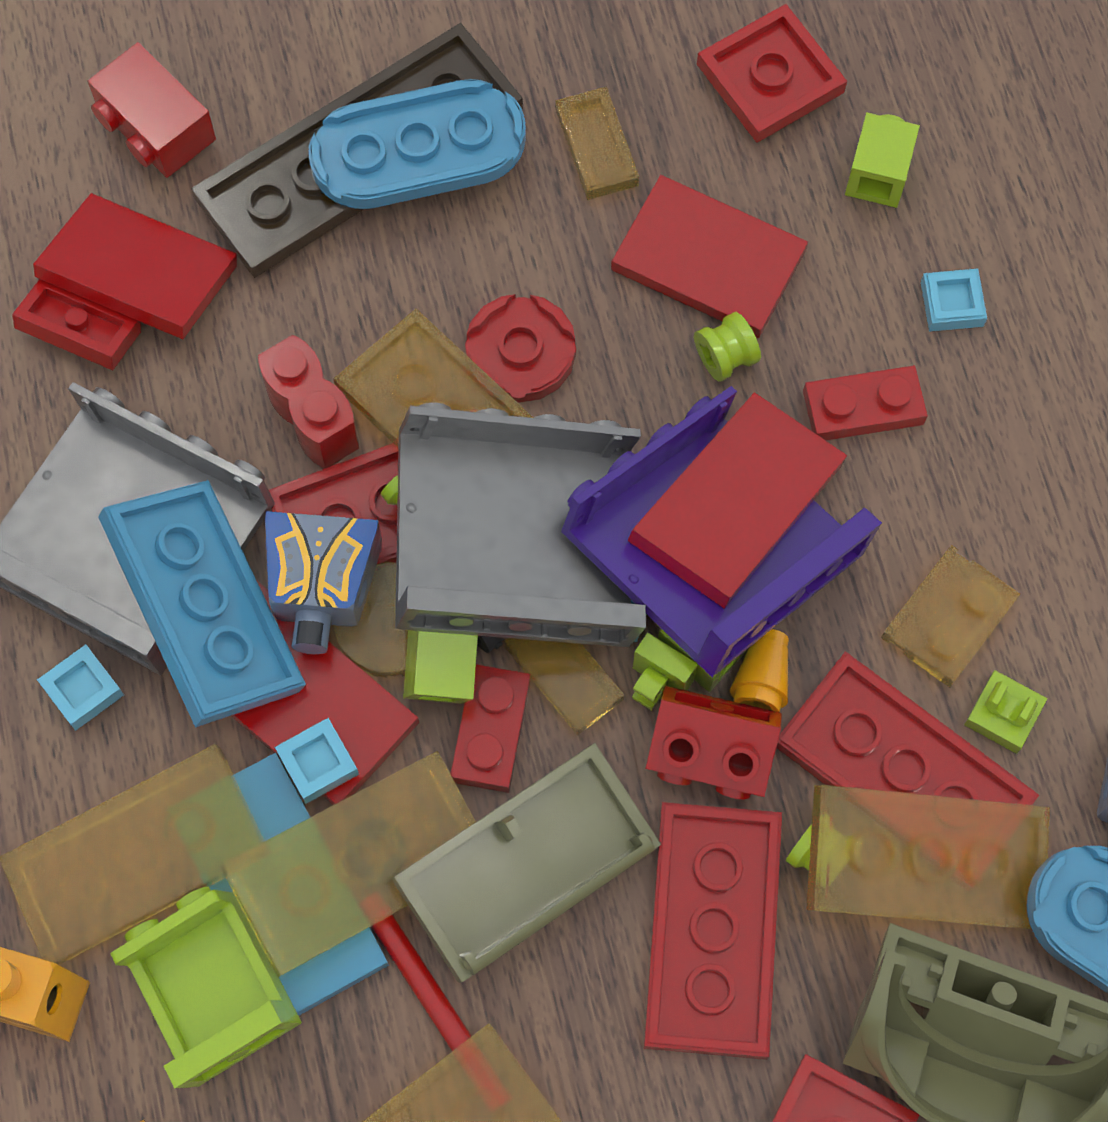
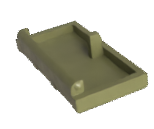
(526, 863)

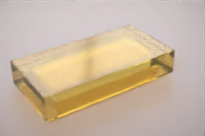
(597, 143)
(567, 679)

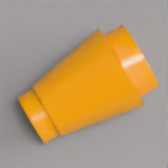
(764, 673)

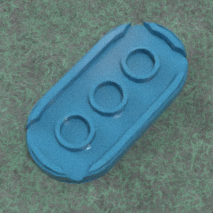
(417, 144)
(1071, 910)

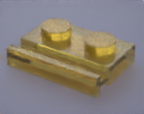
(950, 616)

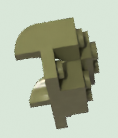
(980, 1037)

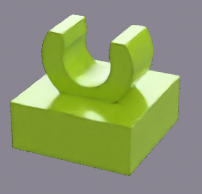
(660, 668)
(1005, 711)

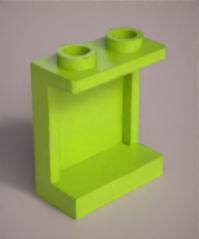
(207, 985)

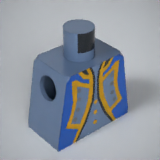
(319, 572)

